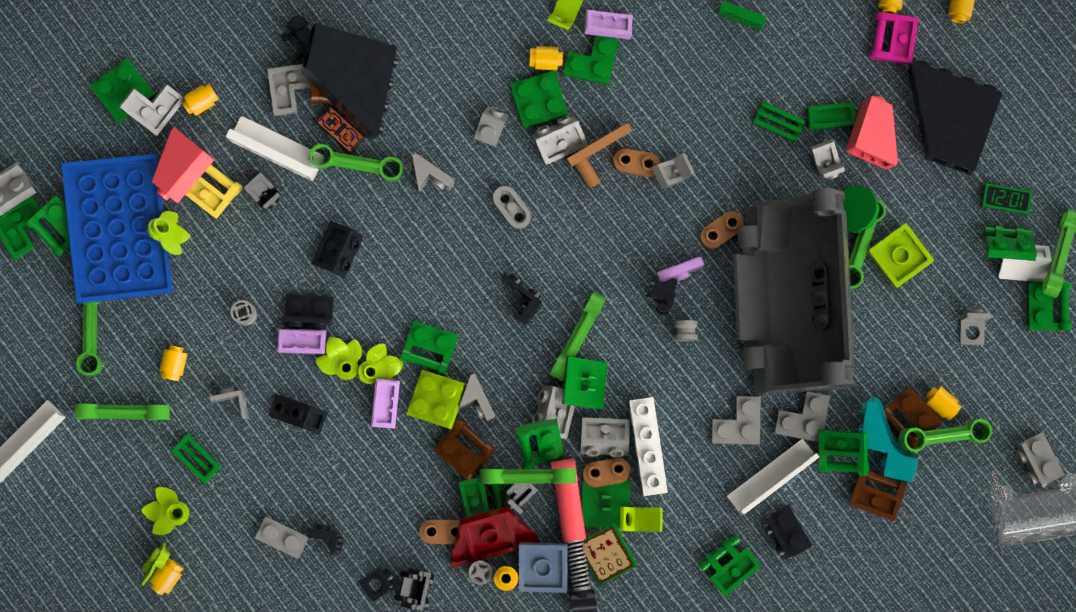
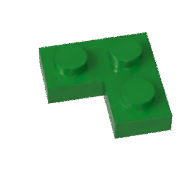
(596, 67)
(13, 228)

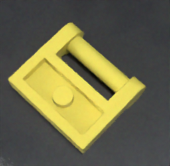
(209, 197)

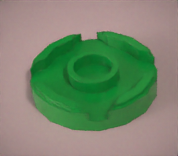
(860, 208)

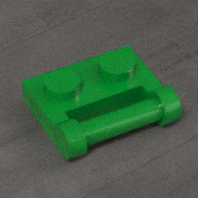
(56, 215)
(1041, 309)
(432, 340)
(548, 442)
(843, 444)
(475, 496)

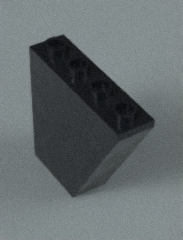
(351, 75)
(952, 115)

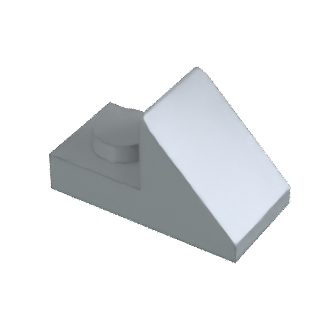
(425, 170)
(475, 393)

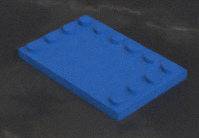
(108, 232)

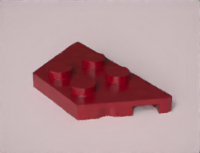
(489, 536)

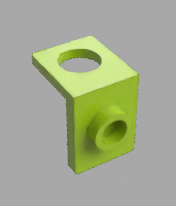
(566, 12)
(641, 519)

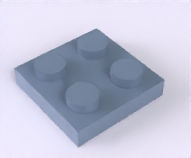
(543, 567)

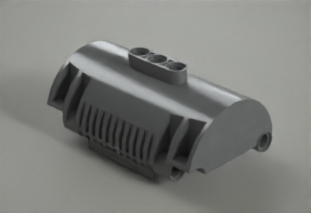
(795, 294)

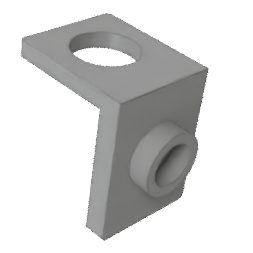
(973, 318)
(229, 393)

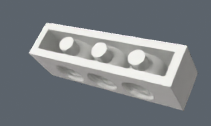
(647, 446)

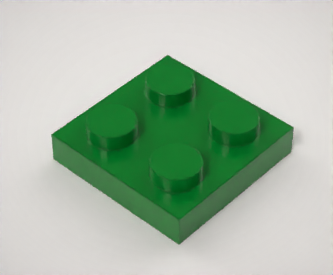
(117, 84)
(539, 99)

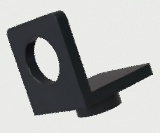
(386, 578)

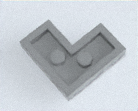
(283, 83)
(152, 114)
(804, 425)
(743, 429)

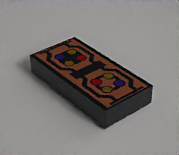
(340, 130)

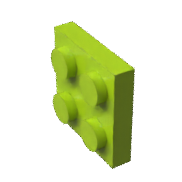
(900, 255)
(436, 399)

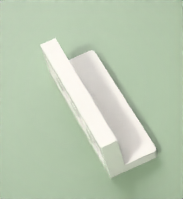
(274, 148)
(28, 437)
(772, 477)

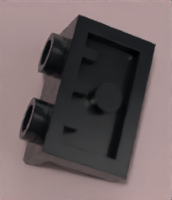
(337, 249)
(309, 311)
(787, 532)

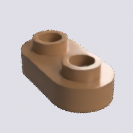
(636, 164)
(721, 229)
(607, 473)
(443, 531)

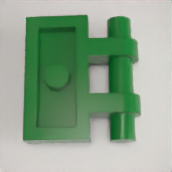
(1017, 247)
(733, 572)

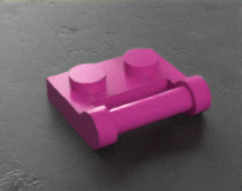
(901, 40)

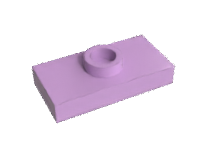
(608, 24)
(681, 270)
(302, 341)
(385, 403)

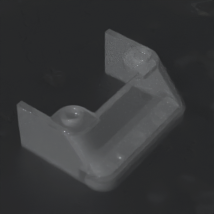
(1033, 515)

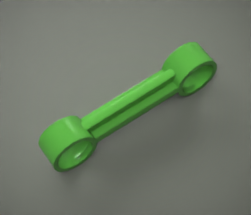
(356, 162)
(861, 246)
(1055, 278)
(579, 334)
(89, 338)
(138, 412)
(945, 435)
(528, 476)

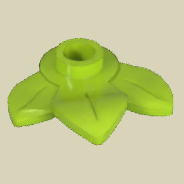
(168, 232)
(338, 355)
(383, 366)
(163, 511)
(157, 559)

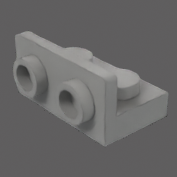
(559, 139)
(14, 187)
(551, 407)
(605, 437)
(1039, 460)

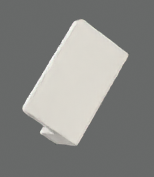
(1027, 270)

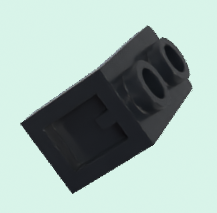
(527, 311)
(298, 414)

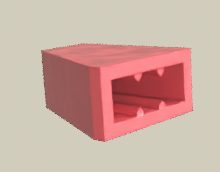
(874, 133)
(179, 166)

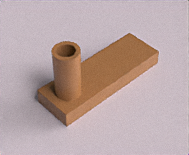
(580, 158)

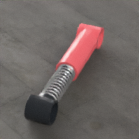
(574, 533)

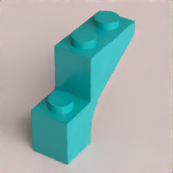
(898, 463)

